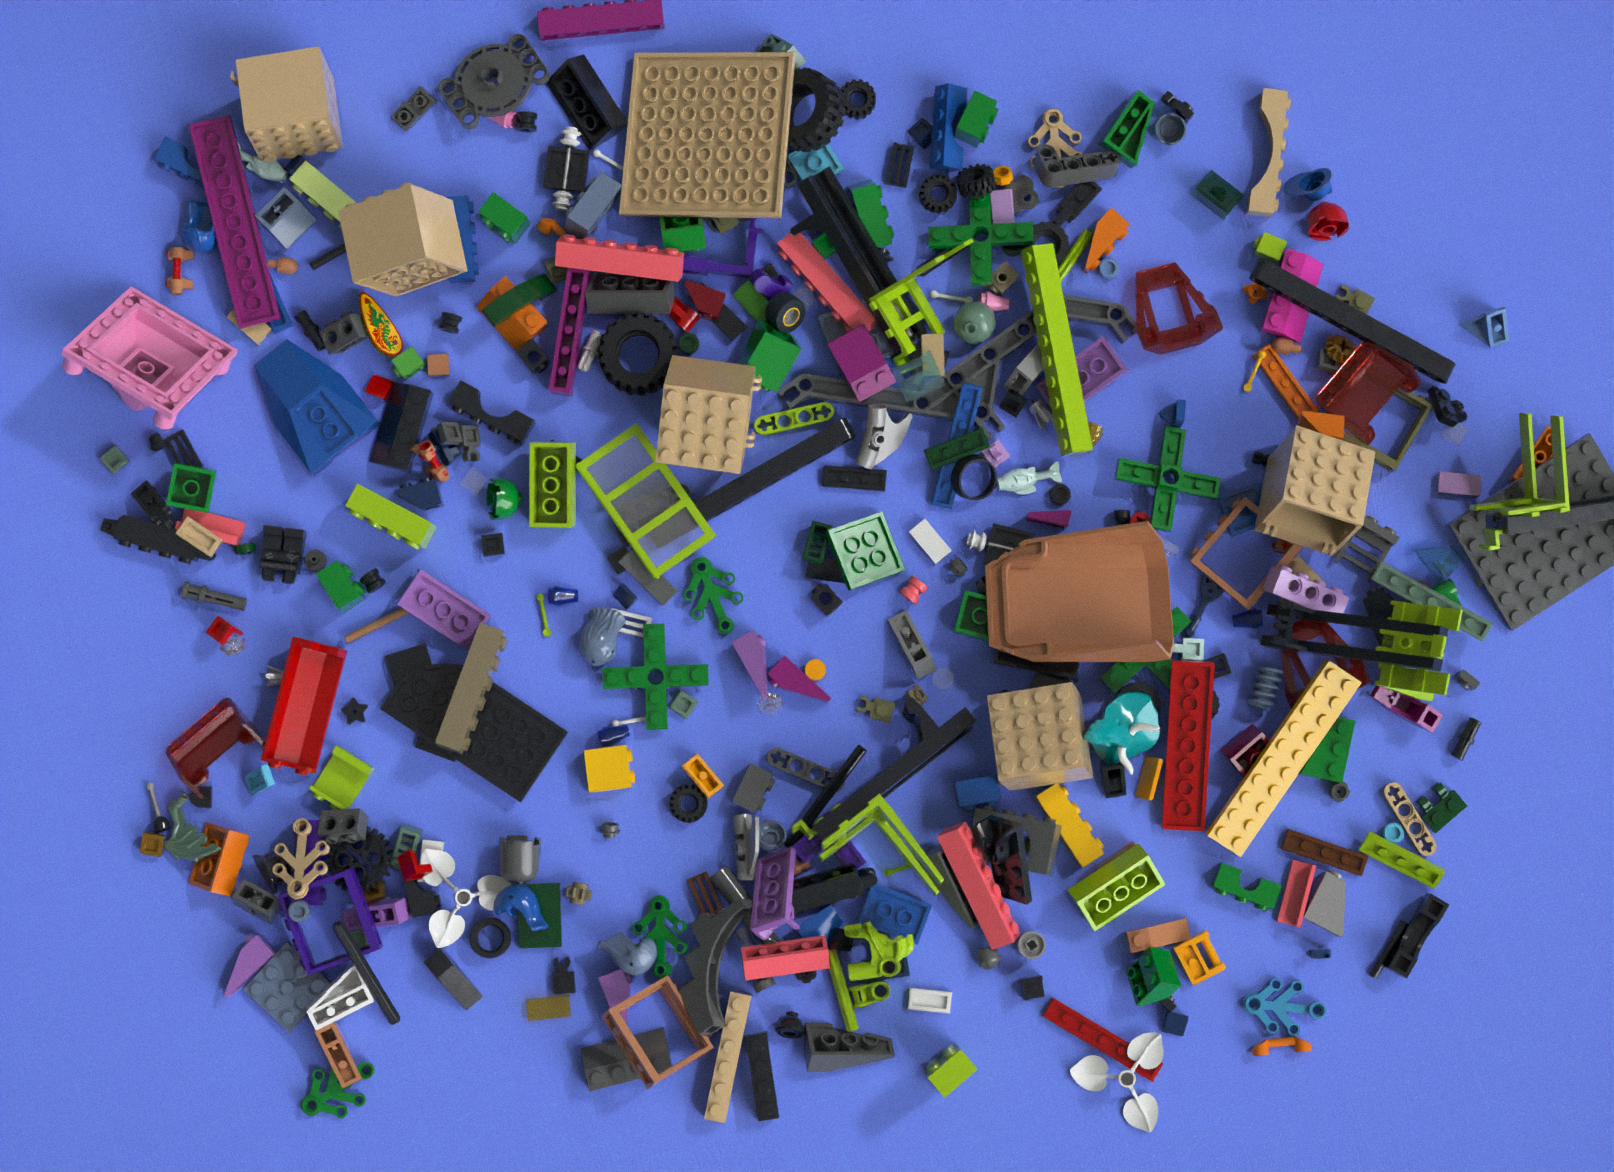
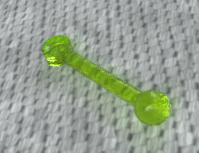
(888, 872)

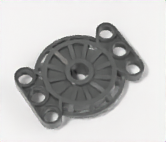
(485, 98)

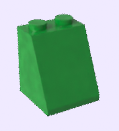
(771, 354)

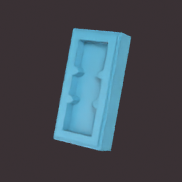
(259, 779)

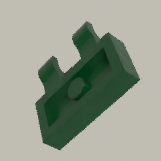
(1444, 810)

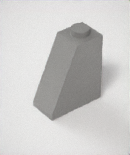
(1026, 372)
(1327, 903)

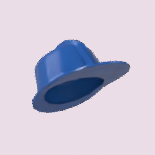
(1310, 184)

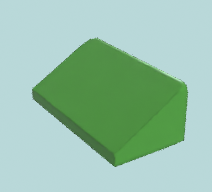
(752, 300)

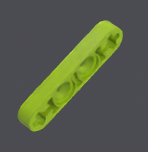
(793, 414)

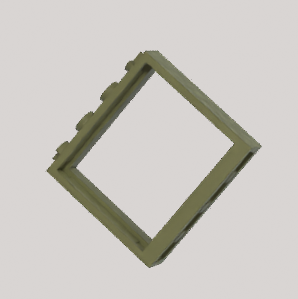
(1382, 459)

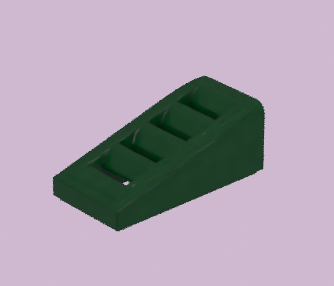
(820, 528)

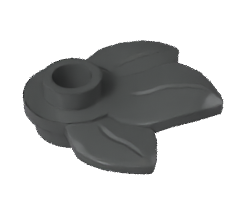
(1020, 190)

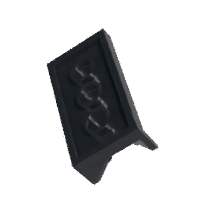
(1059, 669)
(1007, 856)

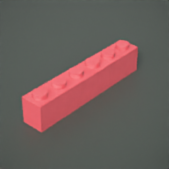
(619, 258)
(825, 282)
(979, 885)

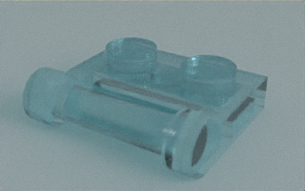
(922, 382)

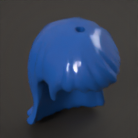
(198, 230)
(523, 899)

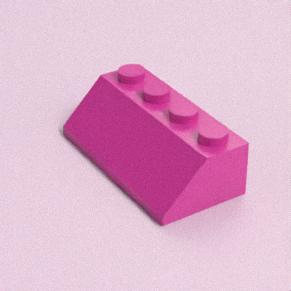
(1282, 316)

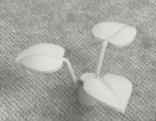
(447, 926)
(1146, 1051)

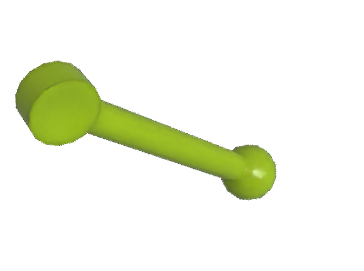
(546, 632)

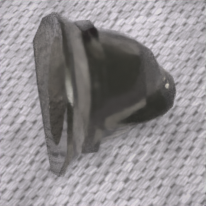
(265, 865)

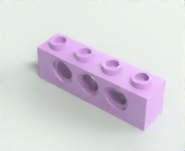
(1278, 582)

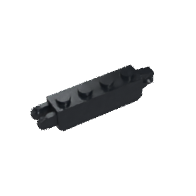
(152, 537)
(831, 886)

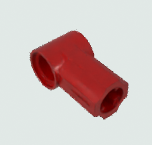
(683, 315)

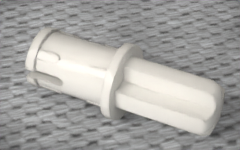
(590, 351)

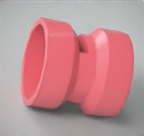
(913, 590)

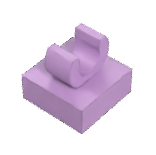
(996, 453)

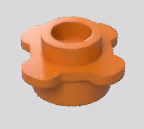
(1249, 290)

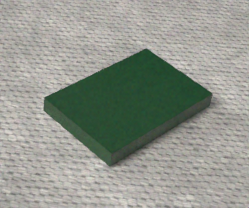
(550, 907)

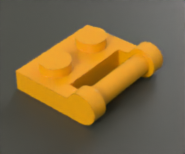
(1192, 960)

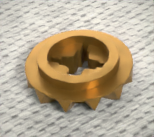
(1334, 350)

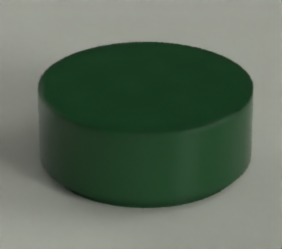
(1012, 250)
(688, 343)
(244, 549)

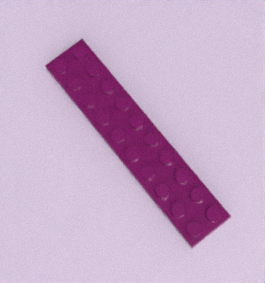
(234, 221)

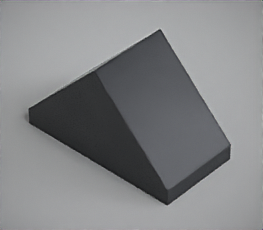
(1113, 779)

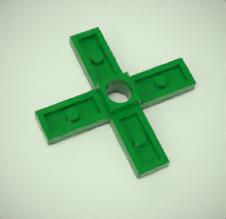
(981, 252)
(1152, 476)
(1124, 671)
(638, 676)

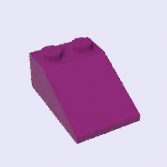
(861, 363)

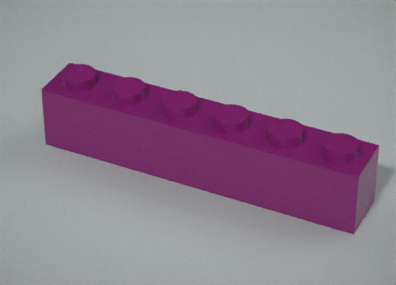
(600, 19)
(569, 332)

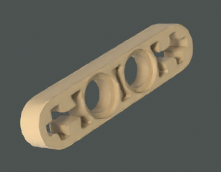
(1405, 821)

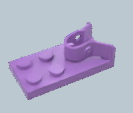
(1096, 367)
(442, 609)
(773, 893)

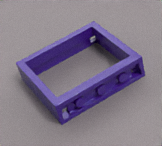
(300, 943)

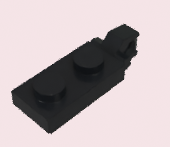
(1076, 202)
(153, 504)

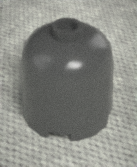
(519, 858)

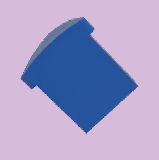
(1174, 413)

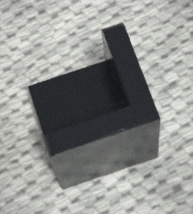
(1032, 987)

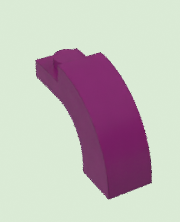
(1408, 708)

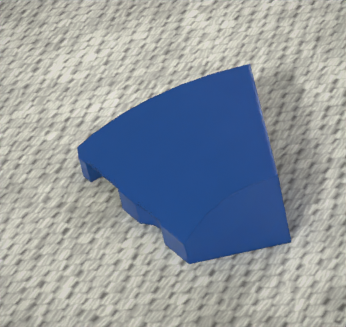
(821, 924)

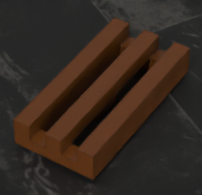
(695, 893)

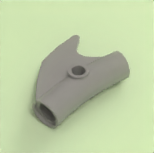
(881, 436)
(746, 845)

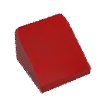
(379, 387)

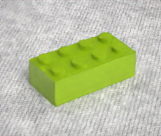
(552, 484)
(388, 515)
(1116, 887)
(949, 1070)

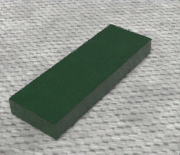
(956, 448)

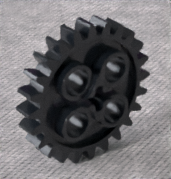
(372, 845)

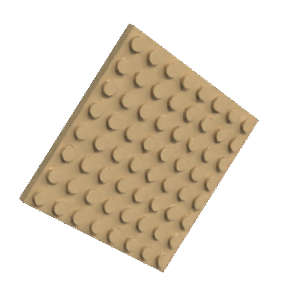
(707, 134)

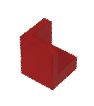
(222, 630)
(410, 867)

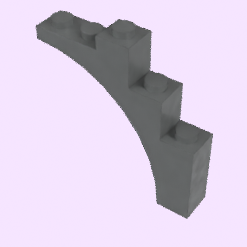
(704, 963)

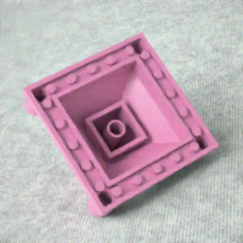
(148, 355)

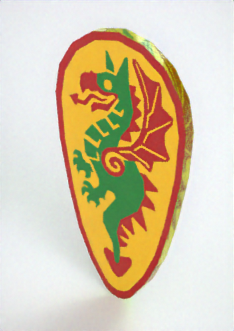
(379, 327)

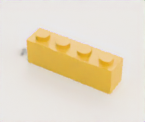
(1073, 831)

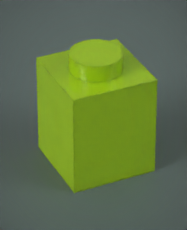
(1269, 247)

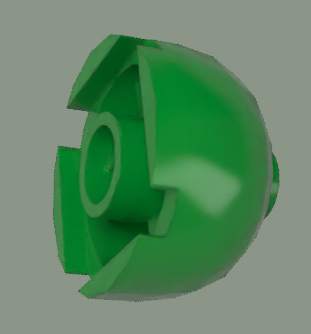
(502, 498)

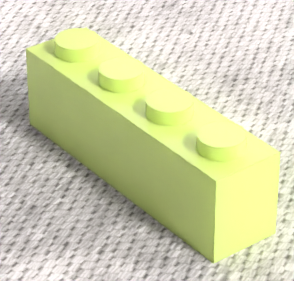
(320, 191)

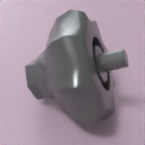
(987, 958)

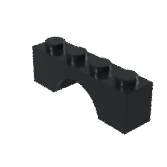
(515, 425)
(1420, 926)
(762, 1076)

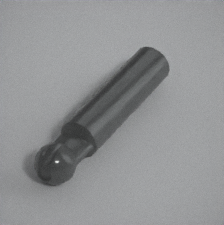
(731, 890)

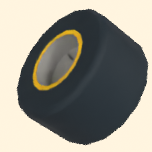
(785, 312)

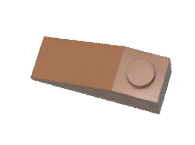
(1157, 935)
(338, 1054)

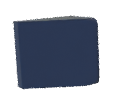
(921, 132)
(294, 164)
(625, 596)
(1175, 1023)

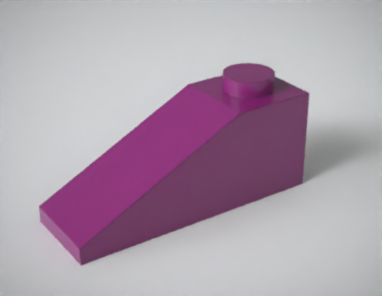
(792, 679)

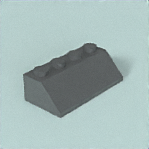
(628, 294)
(608, 1066)

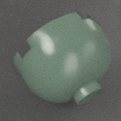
(974, 322)

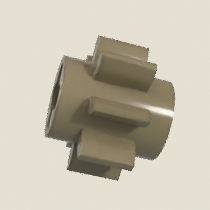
(578, 893)

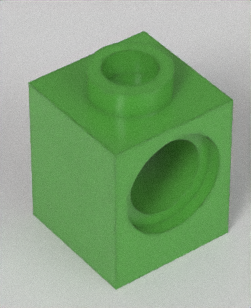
(408, 363)

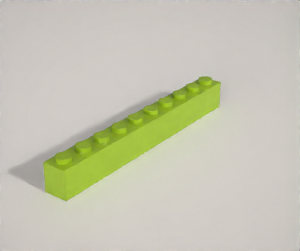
(1056, 349)

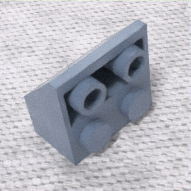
(285, 218)

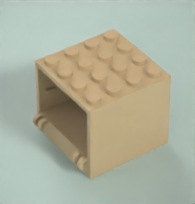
(288, 104)
(402, 240)
(706, 414)
(1315, 490)
(1039, 736)

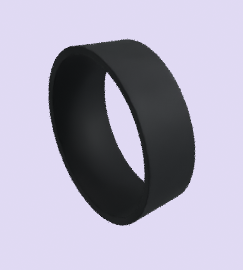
(957, 473)

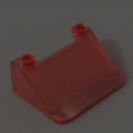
(1365, 386)

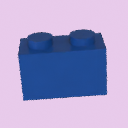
(977, 791)

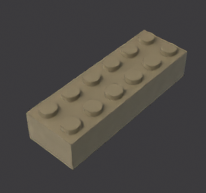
(470, 689)

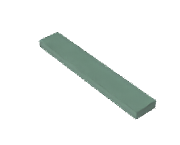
(1421, 594)

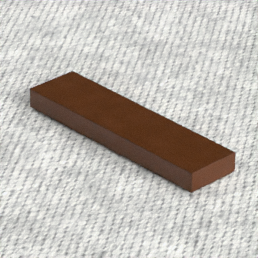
(1324, 852)

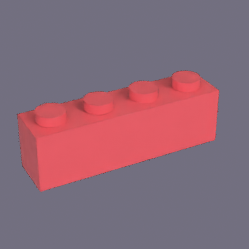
(785, 957)

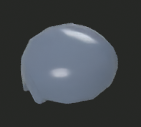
(1170, 129)
(771, 835)

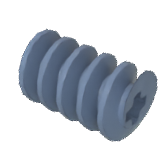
(1264, 688)

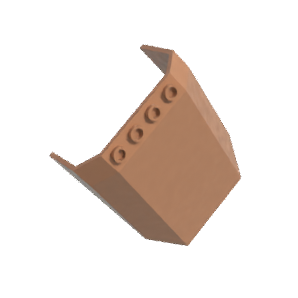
(1083, 597)

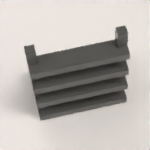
(1375, 536)

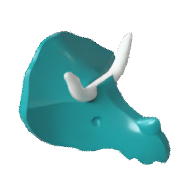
(1126, 729)

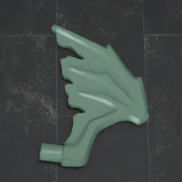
(185, 840)

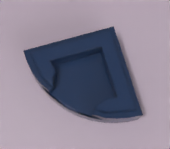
(1319, 954)

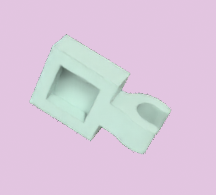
(1190, 649)

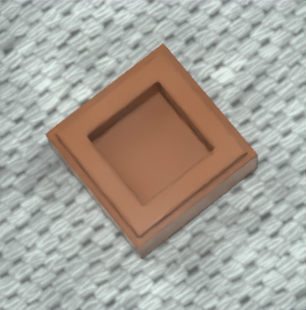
(438, 365)

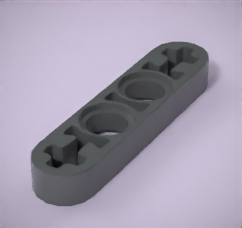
(806, 767)

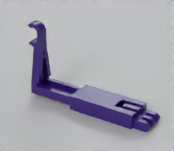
(702, 266)

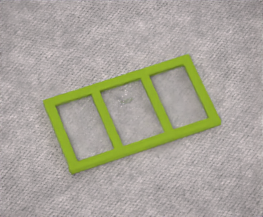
(645, 501)

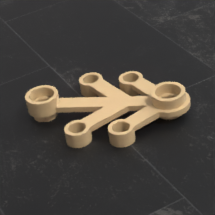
(1055, 141)
(301, 862)

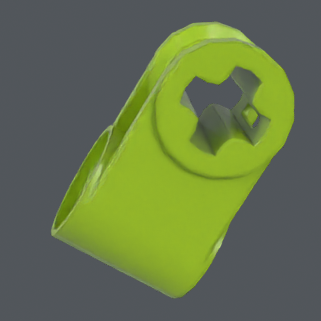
(868, 993)

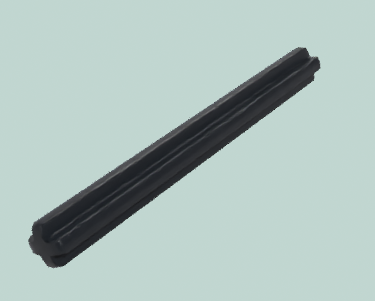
(828, 793)
(366, 972)

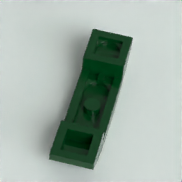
(518, 298)

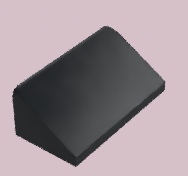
(827, 571)

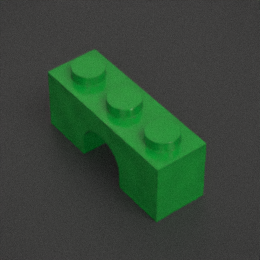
(1263, 894)

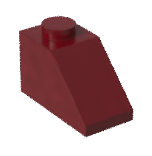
(706, 300)

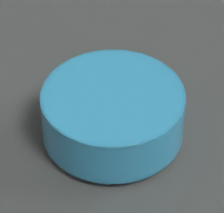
(1393, 832)

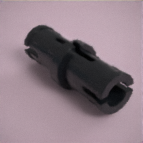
(310, 329)
(1468, 737)

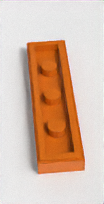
(1284, 382)

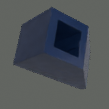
(423, 495)

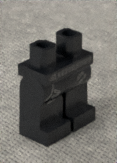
(282, 552)

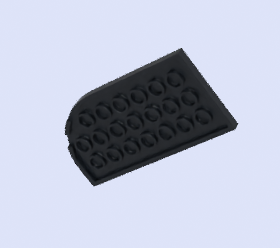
(510, 737)

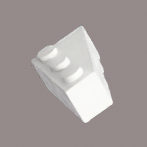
(339, 998)

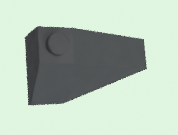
(950, 887)
(836, 1049)

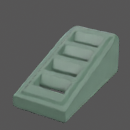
(414, 831)

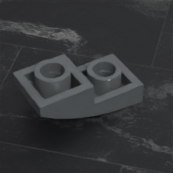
(414, 109)

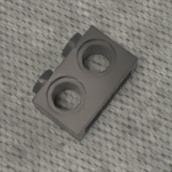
(344, 333)
(343, 821)

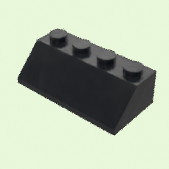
(586, 101)
(401, 426)

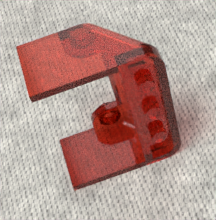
(209, 740)

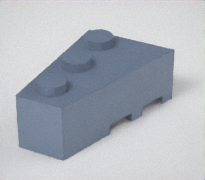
(592, 206)

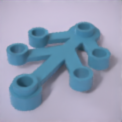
(1278, 1006)

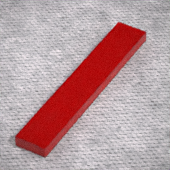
(1095, 1036)

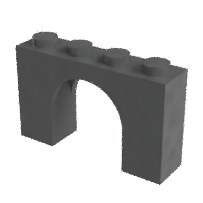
(1042, 835)

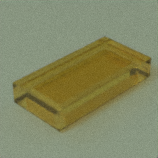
(548, 1007)

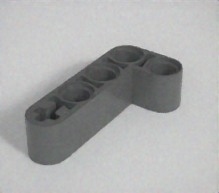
(1074, 169)

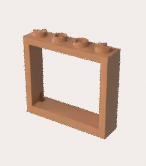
(1212, 536)
(632, 1048)

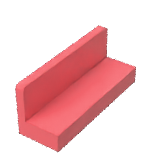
(225, 528)
(1296, 893)

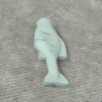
(266, 170)
(1023, 480)

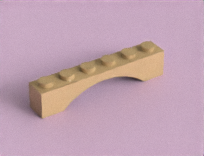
(1272, 110)
(727, 1057)

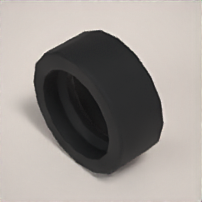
(474, 938)

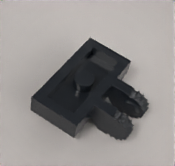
(1446, 411)

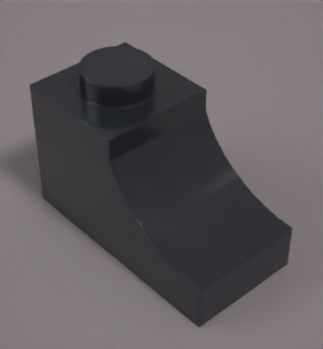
(420, 900)

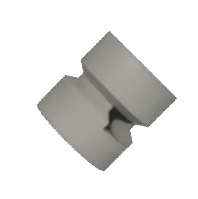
(1031, 944)

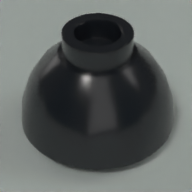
(790, 1026)

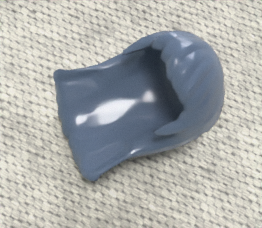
(600, 635)
(627, 956)

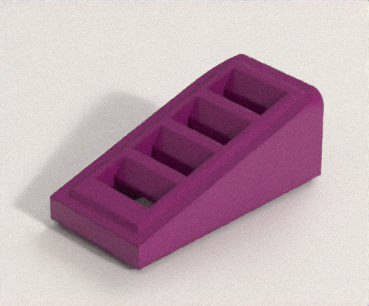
(1052, 518)

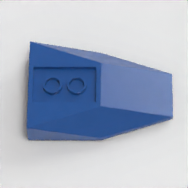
(312, 405)

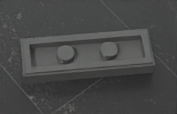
(658, 588)

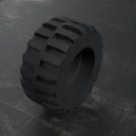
(826, 114)
(621, 331)

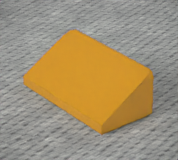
(702, 776)
(1148, 778)

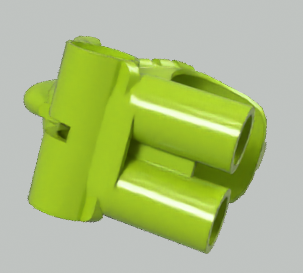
(882, 950)

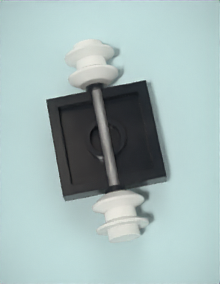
(566, 169)
(1001, 540)

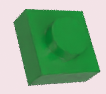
(823, 246)

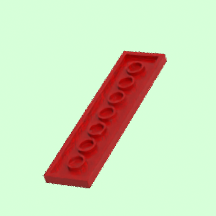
(1188, 745)

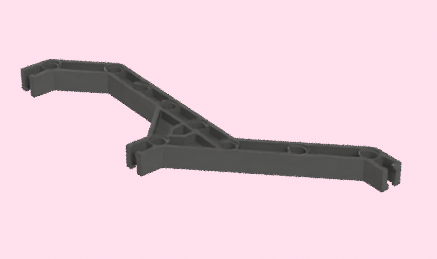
(972, 370)

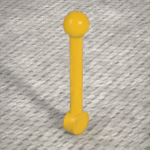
(1247, 386)

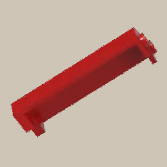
(303, 706)

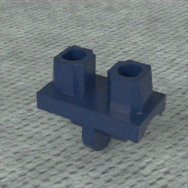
(443, 452)

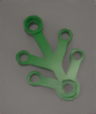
(711, 591)
(661, 932)
(333, 1091)

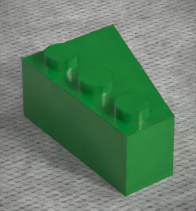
(1128, 129)
(870, 210)
(1331, 755)

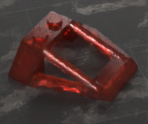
(1182, 337)
(1305, 631)

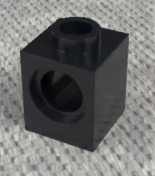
(529, 349)
(827, 609)

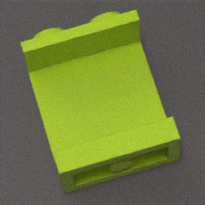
(341, 779)

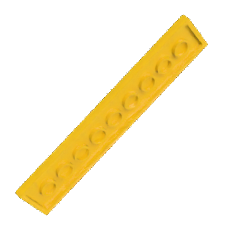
(1283, 757)

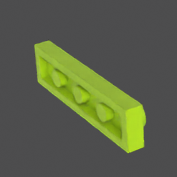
(1401, 860)

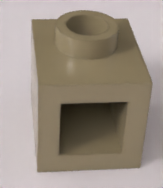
(1003, 279)

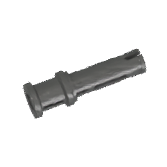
(203, 595)

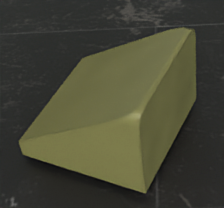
(555, 272)

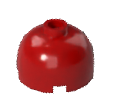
(1326, 220)

